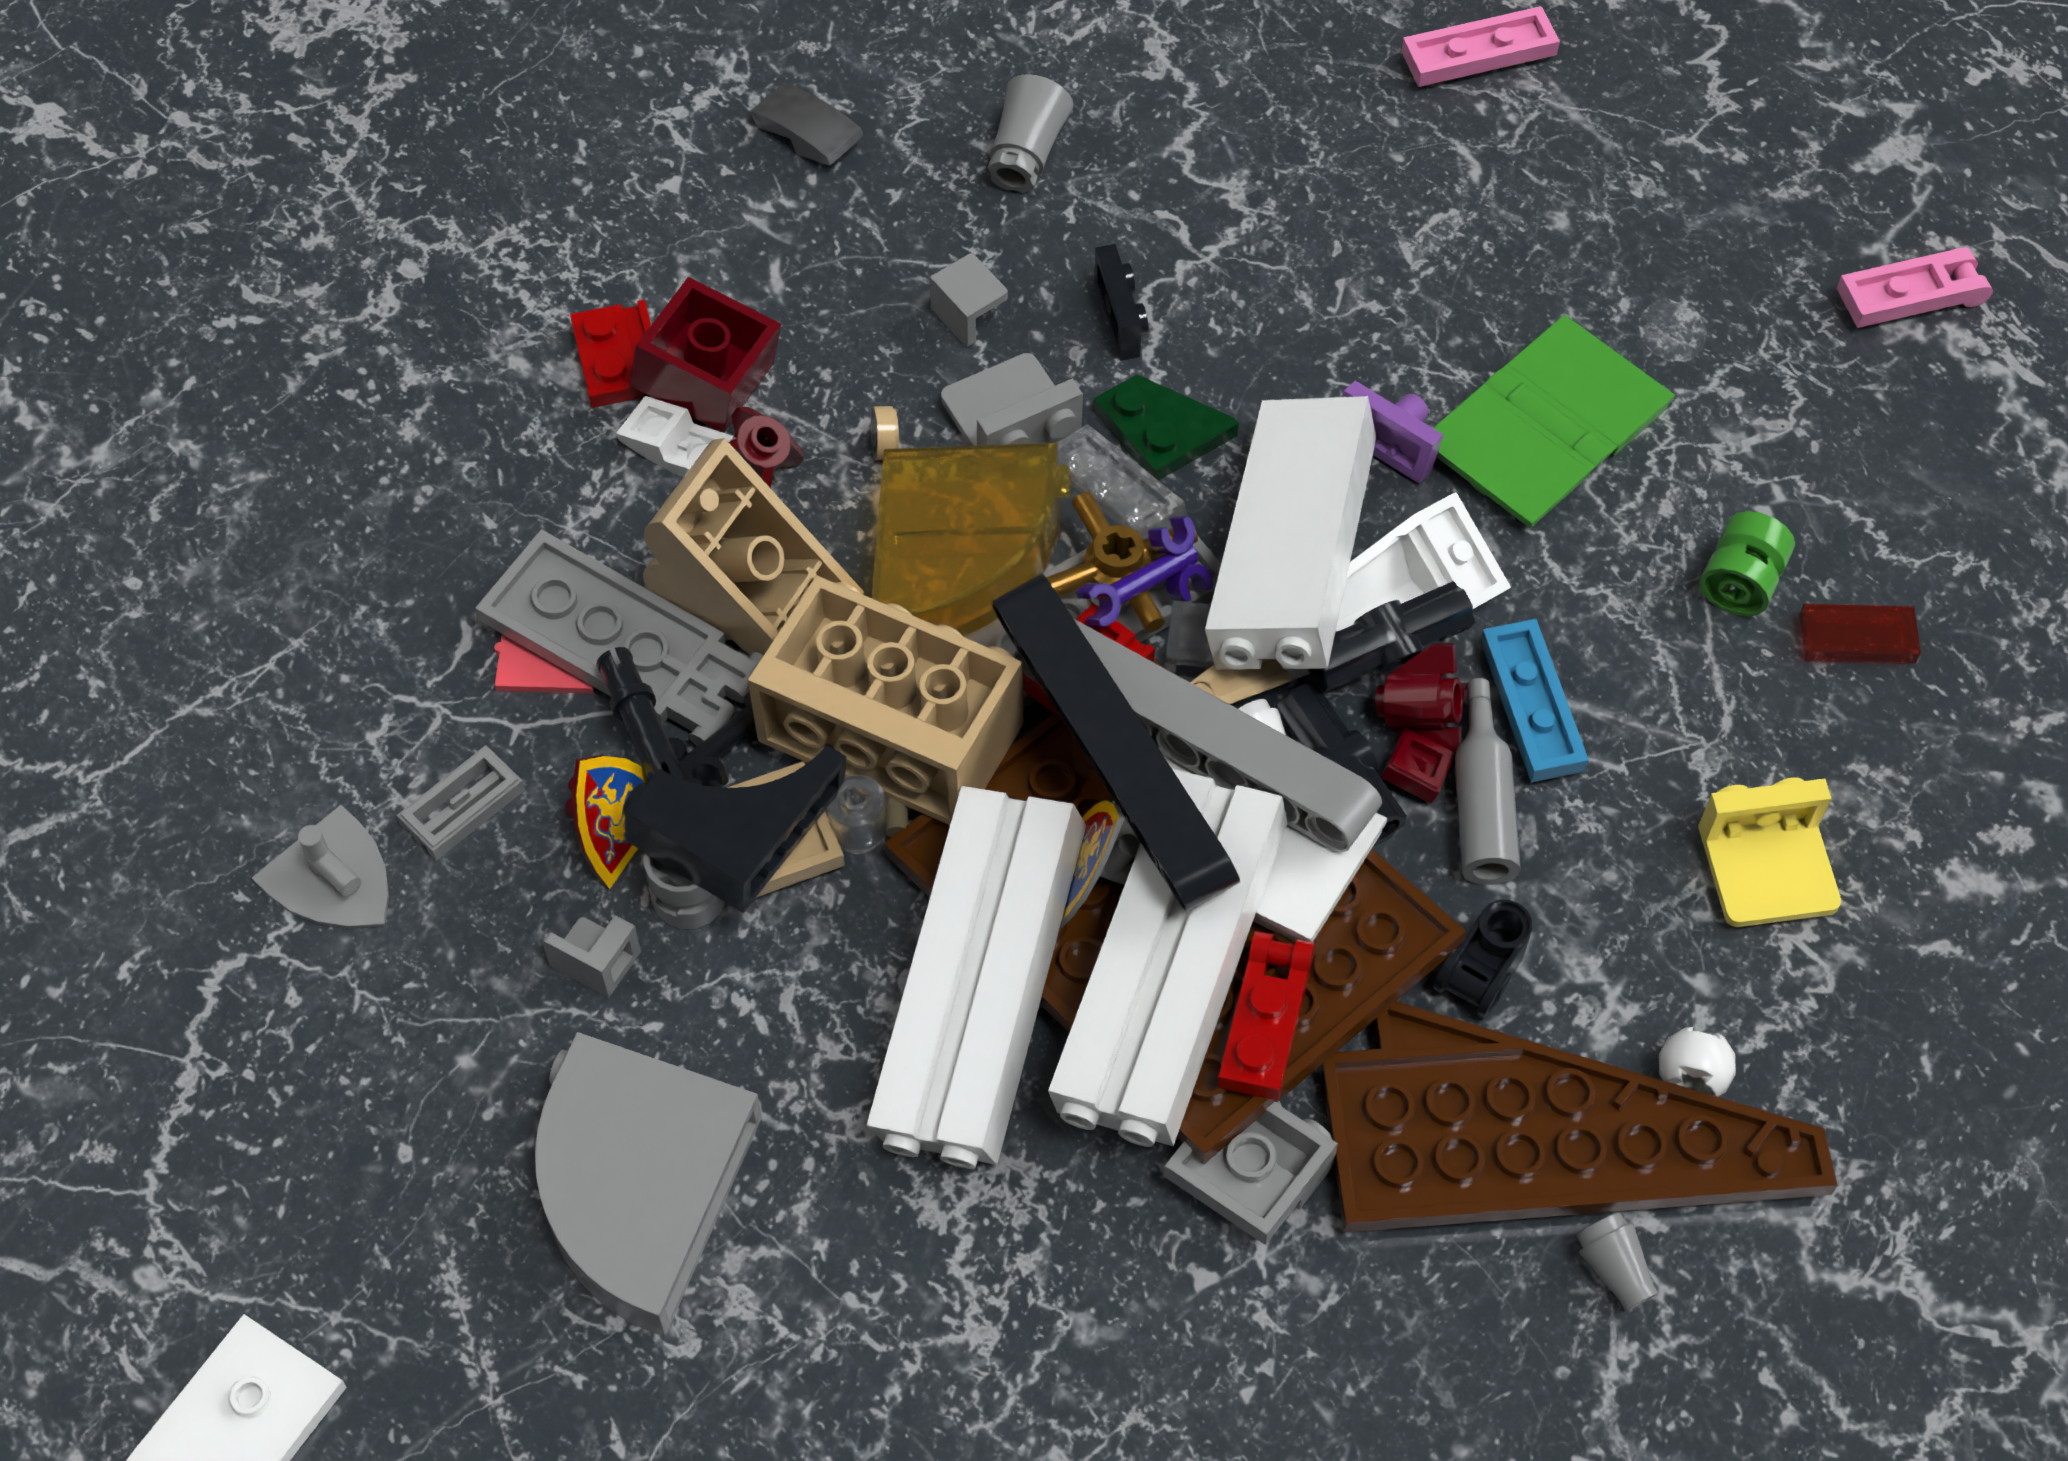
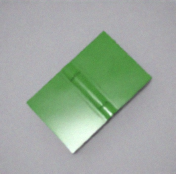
(1549, 420)

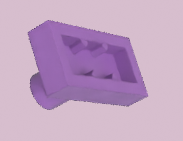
(1400, 432)

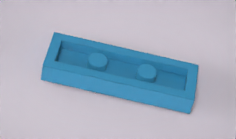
(1534, 700)

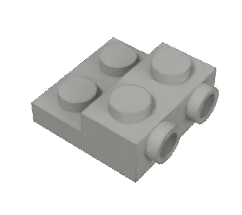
(1259, 1172)

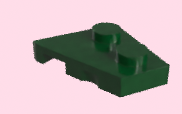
(1161, 425)

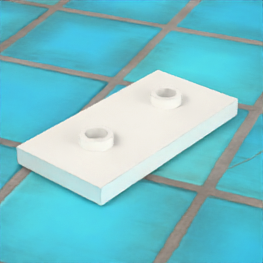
(244, 1403)

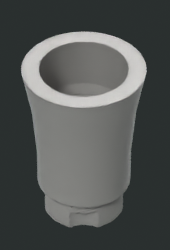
(1027, 130)

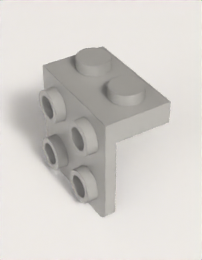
(1014, 405)

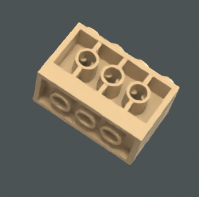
(890, 694)

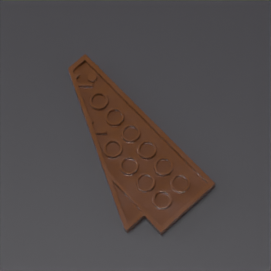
(1503, 1128)

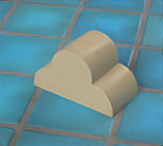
(733, 550)

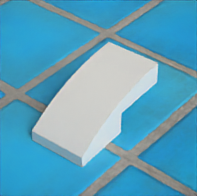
(666, 435)

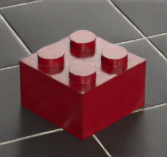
(705, 354)

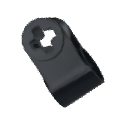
(1483, 965)

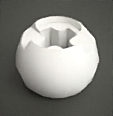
(1698, 1061)

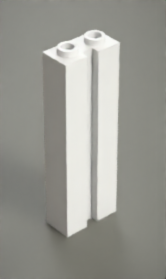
(1292, 534)
(977, 977)
(1165, 979)

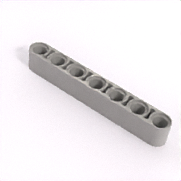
(1238, 749)

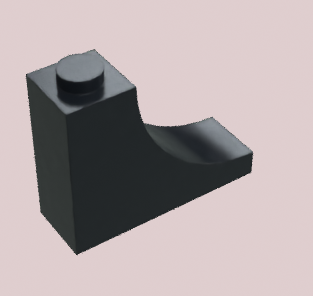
(731, 836)

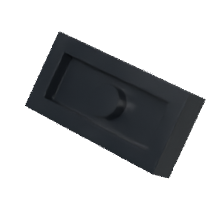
(1115, 289)

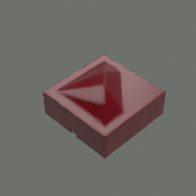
(1418, 765)

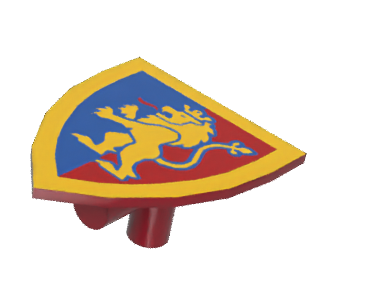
(597, 805)

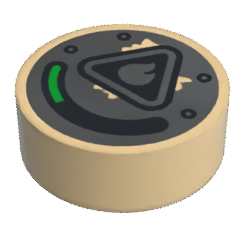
(883, 430)

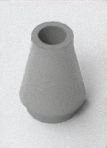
(1617, 1259)

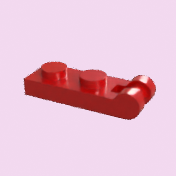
(1266, 1018)

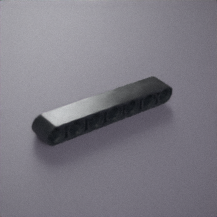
(1116, 743)

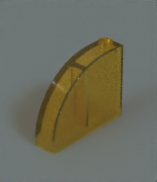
(965, 527)

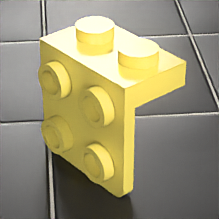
(1770, 852)

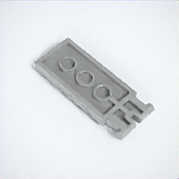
(580, 608)

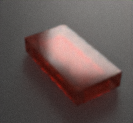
(1859, 633)

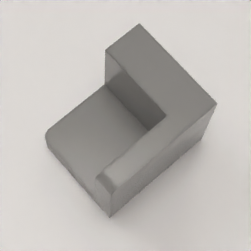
(963, 294)
(595, 953)

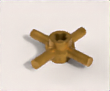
(1109, 557)

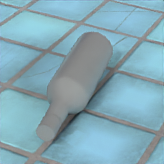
(1485, 796)

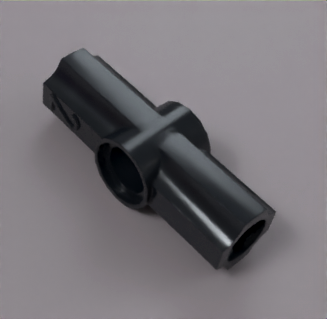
(1395, 634)
(1315, 724)

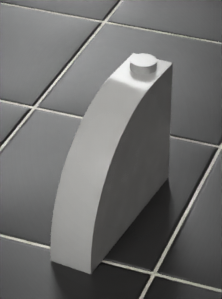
(637, 1172)

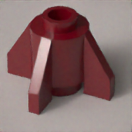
(764, 443)
(1424, 698)

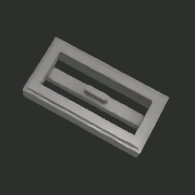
(467, 809)

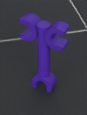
(1174, 567)

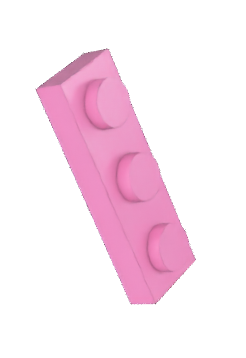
(1480, 46)

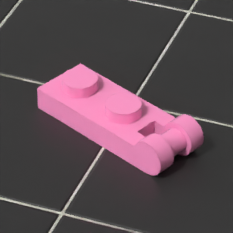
(1913, 287)

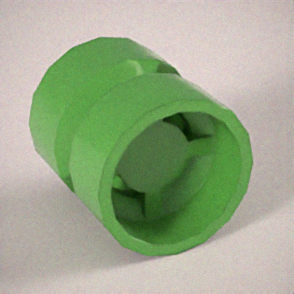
(1747, 563)

